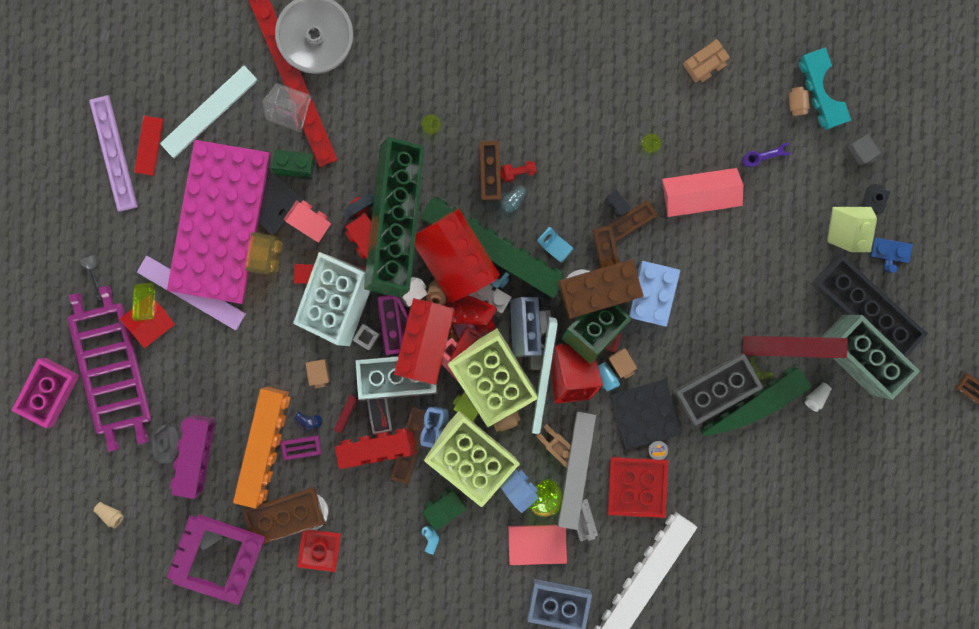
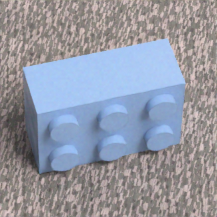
(658, 288)

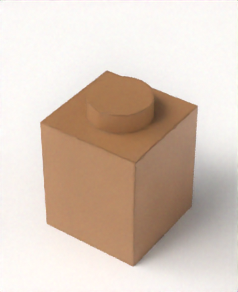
(622, 363)
(318, 373)

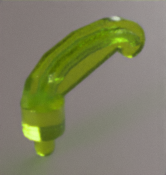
(761, 375)

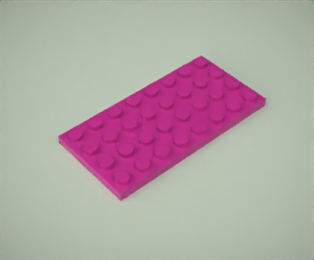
(217, 221)

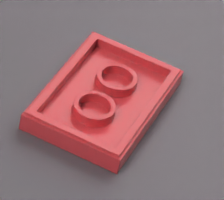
(537, 544)

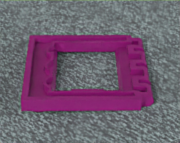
(240, 571)

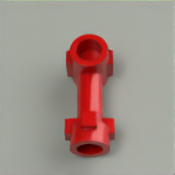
(507, 172)

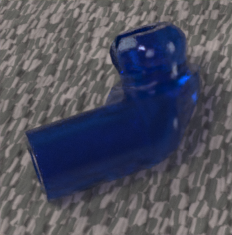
(308, 422)

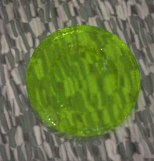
(431, 124)
(651, 143)

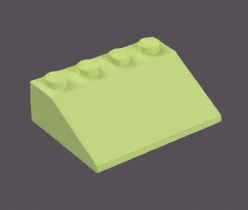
(493, 378)
(471, 459)

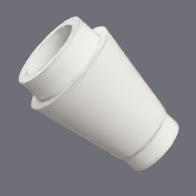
(818, 397)

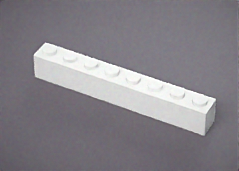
(648, 573)

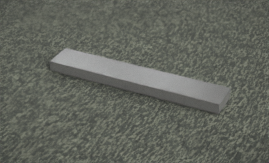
(576, 470)

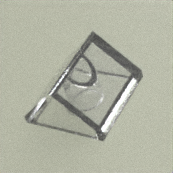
(286, 107)

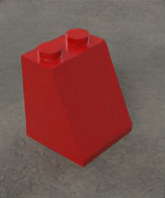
(573, 376)

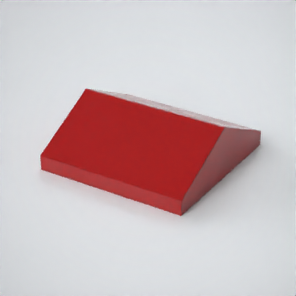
(150, 329)
(319, 550)

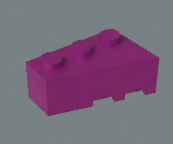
(392, 323)

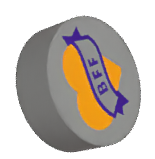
(658, 450)

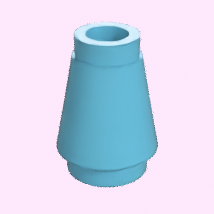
(608, 377)

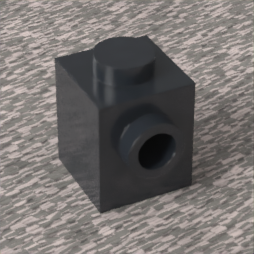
(876, 197)

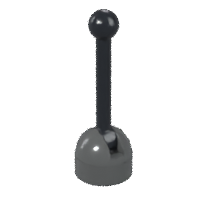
(90, 263)

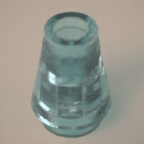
(513, 199)

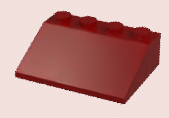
(455, 256)

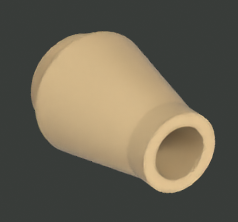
(109, 515)

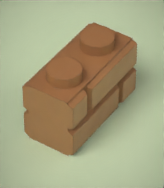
(706, 60)

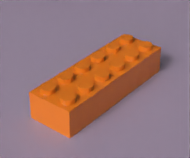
(261, 447)

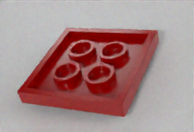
(637, 487)

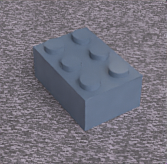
(559, 605)

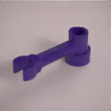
(757, 157)

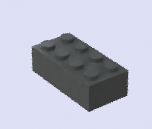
(718, 389)

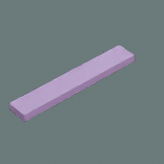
(113, 153)
(216, 308)

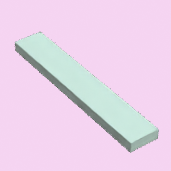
(209, 112)
(544, 375)

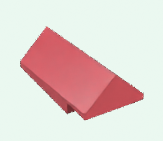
(703, 192)

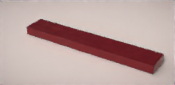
(795, 346)

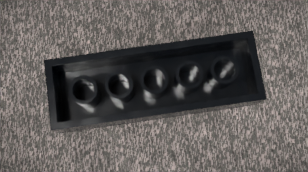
(856, 295)

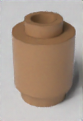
(799, 101)
(435, 293)
(507, 422)

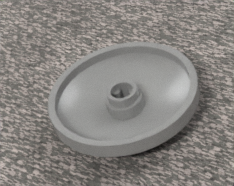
(314, 35)

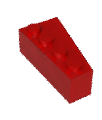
(375, 449)

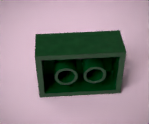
(596, 331)

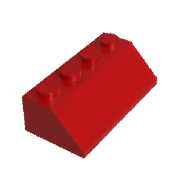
(424, 341)

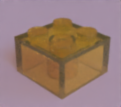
(263, 254)

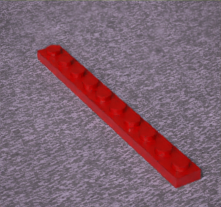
(293, 78)

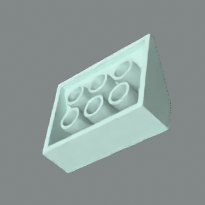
(333, 300)

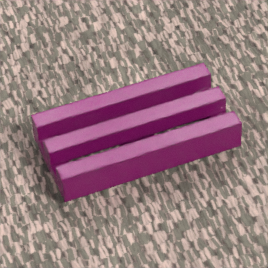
(298, 440)

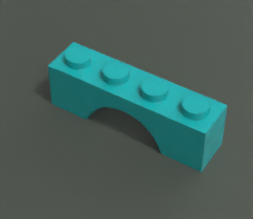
(831, 112)

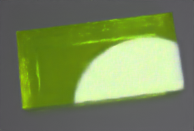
(143, 301)

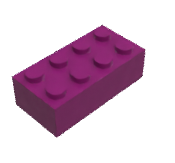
(193, 456)

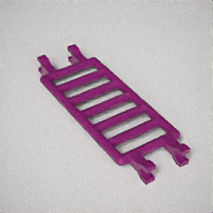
(138, 422)

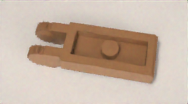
(557, 447)

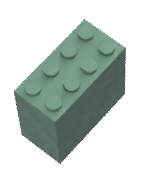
(872, 357)

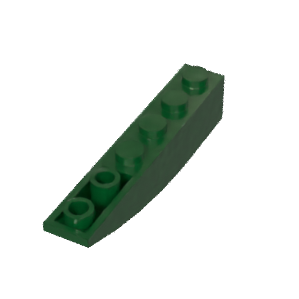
(761, 403)

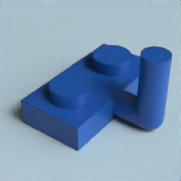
(891, 252)

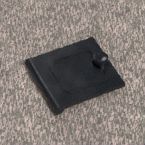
(275, 198)

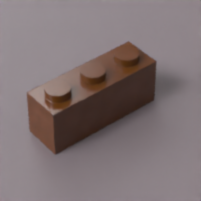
(490, 171)

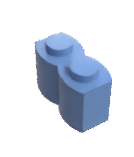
(434, 421)
(519, 491)

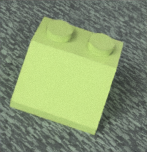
(852, 228)

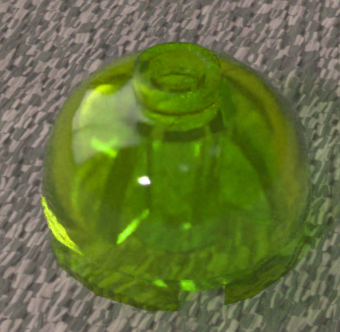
(549, 499)

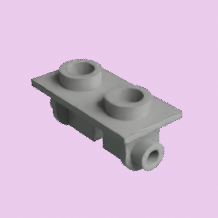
(586, 524)

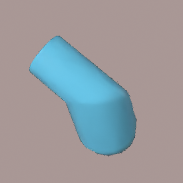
(432, 538)

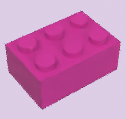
(45, 392)

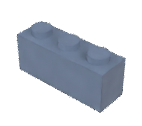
(525, 327)

